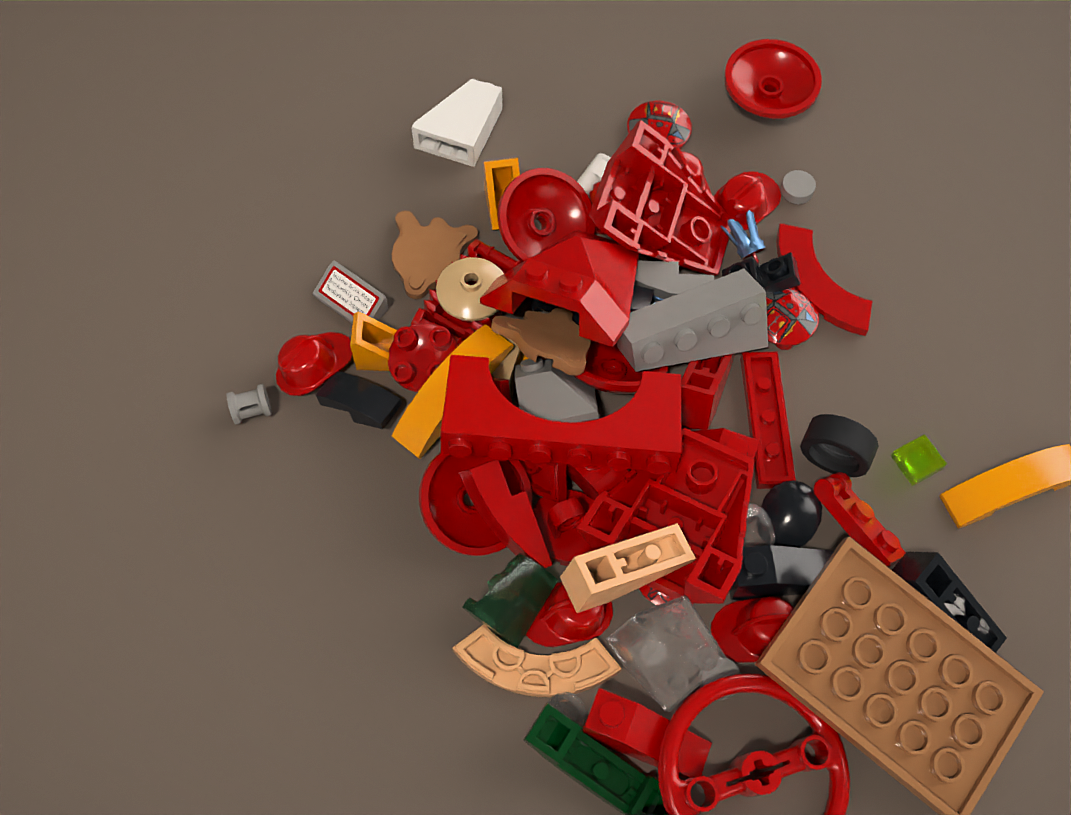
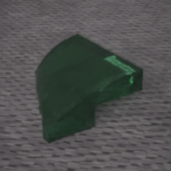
(513, 599)

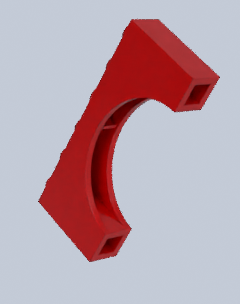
(486, 424)

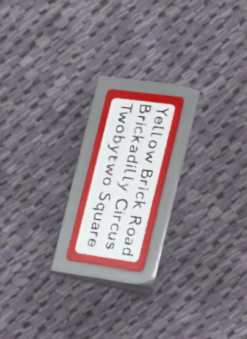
(349, 294)

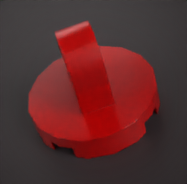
(559, 526)

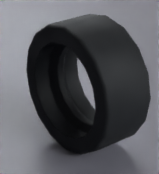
(839, 445)

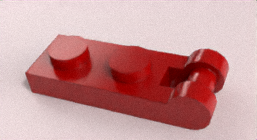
(858, 518)

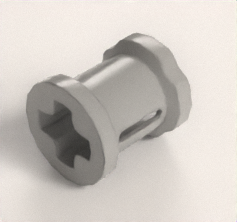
(249, 404)

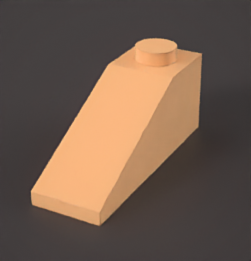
(624, 567)

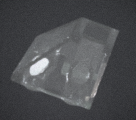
(668, 650)

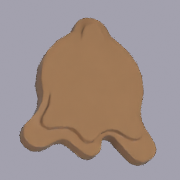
(426, 251)
(549, 336)

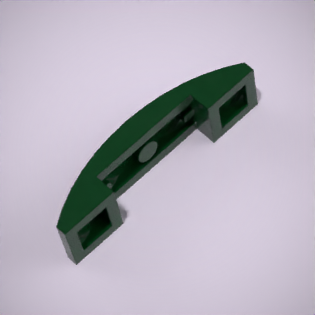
(593, 765)

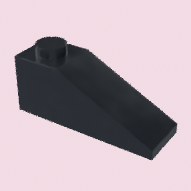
(777, 571)
(940, 585)

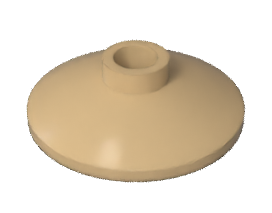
(463, 299)

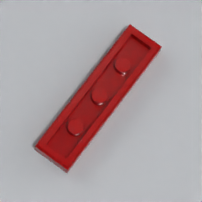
(767, 418)

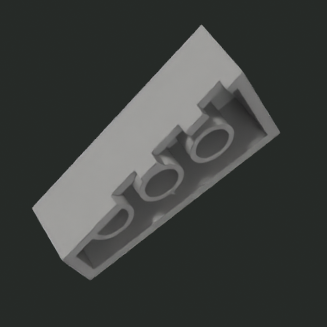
(698, 324)

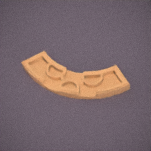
(535, 674)

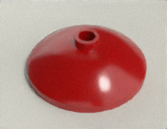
(772, 78)
(546, 197)
(610, 371)
(444, 509)

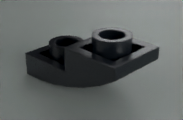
(773, 275)
(362, 399)

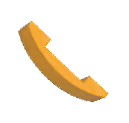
(423, 417)
(1008, 485)

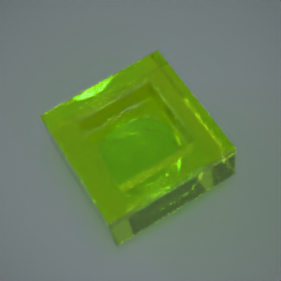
(918, 460)

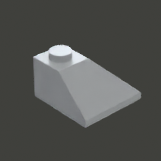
(552, 393)

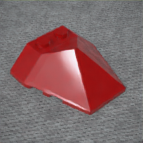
(657, 206)
(578, 275)
(703, 497)

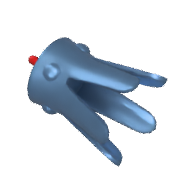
(746, 246)

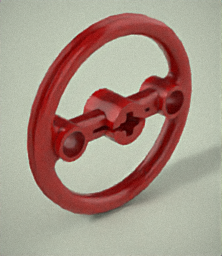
(824, 741)

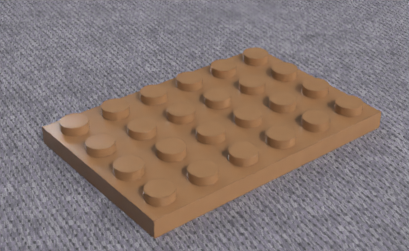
(900, 680)

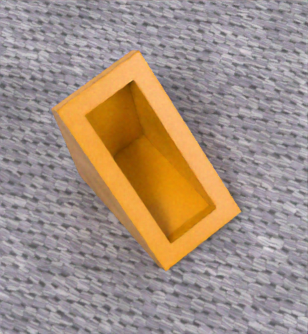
(496, 178)
(370, 343)

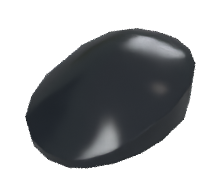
(793, 513)

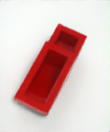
(505, 513)

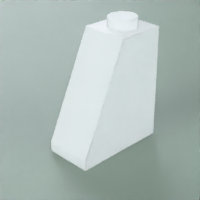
(460, 123)

